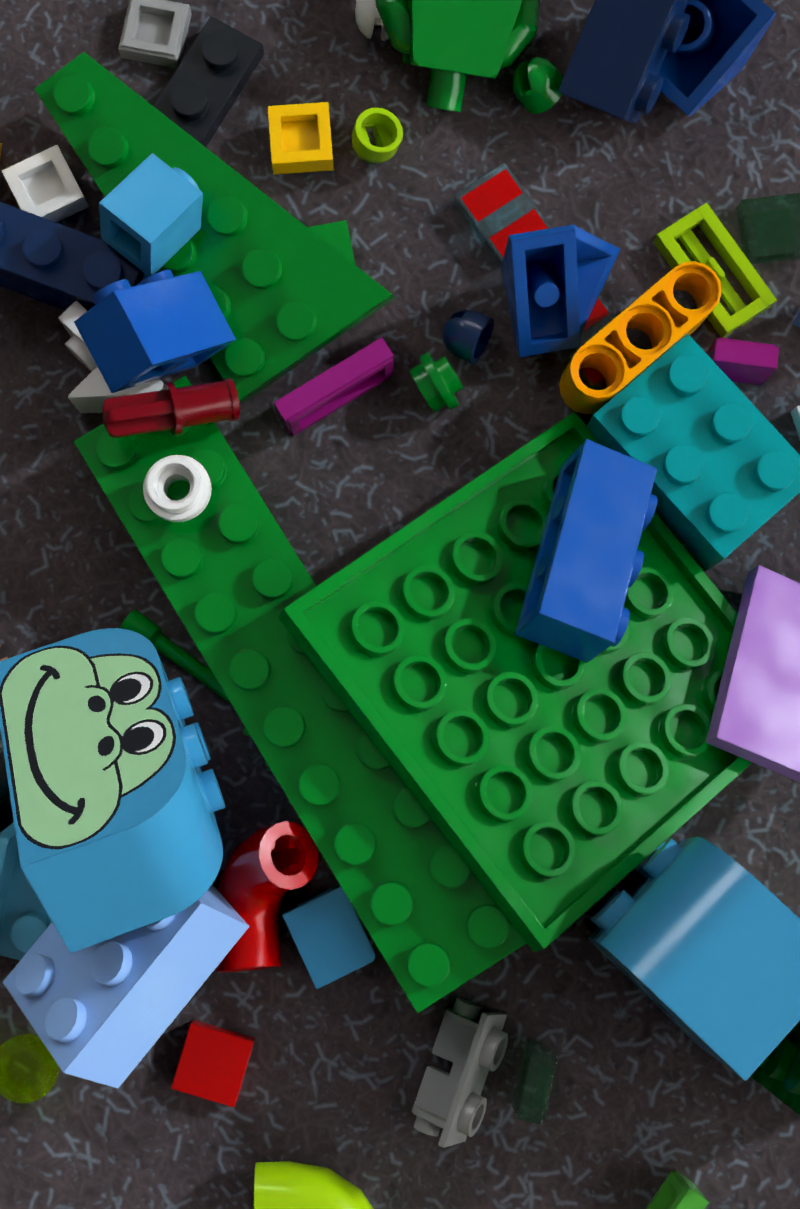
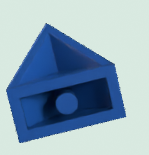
(553, 285)

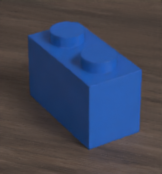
(153, 328)

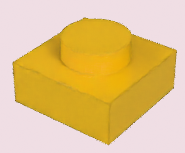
(300, 138)

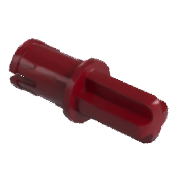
(171, 408)

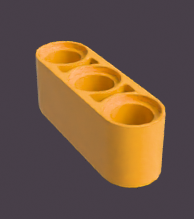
(657, 316)

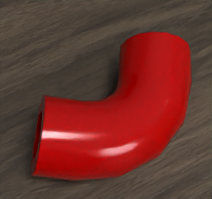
(254, 885)

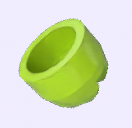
(386, 131)

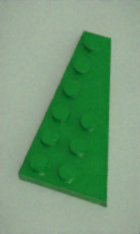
(267, 270)

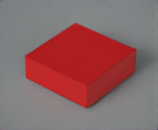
(213, 1063)

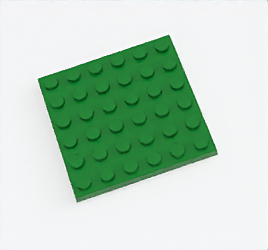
(522, 756)

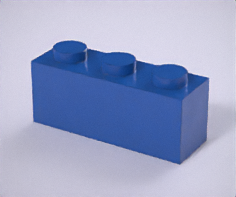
(589, 553)

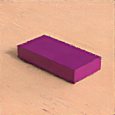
(335, 387)

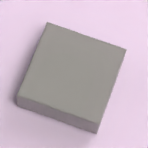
(155, 32)

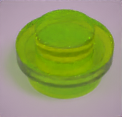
(26, 1069)

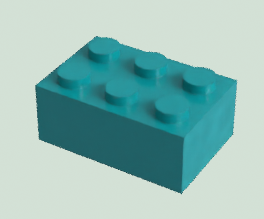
(713, 451)

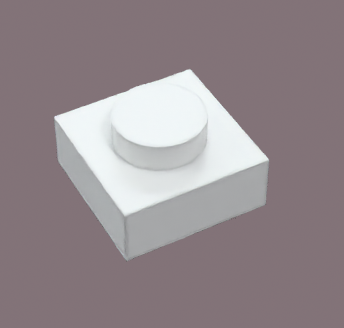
(45, 186)

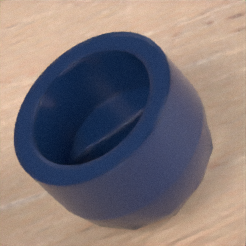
(467, 334)

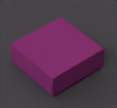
(744, 360)

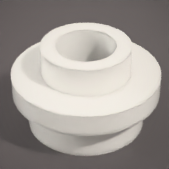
(165, 473)

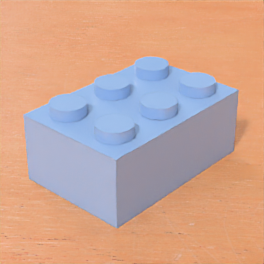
(118, 997)

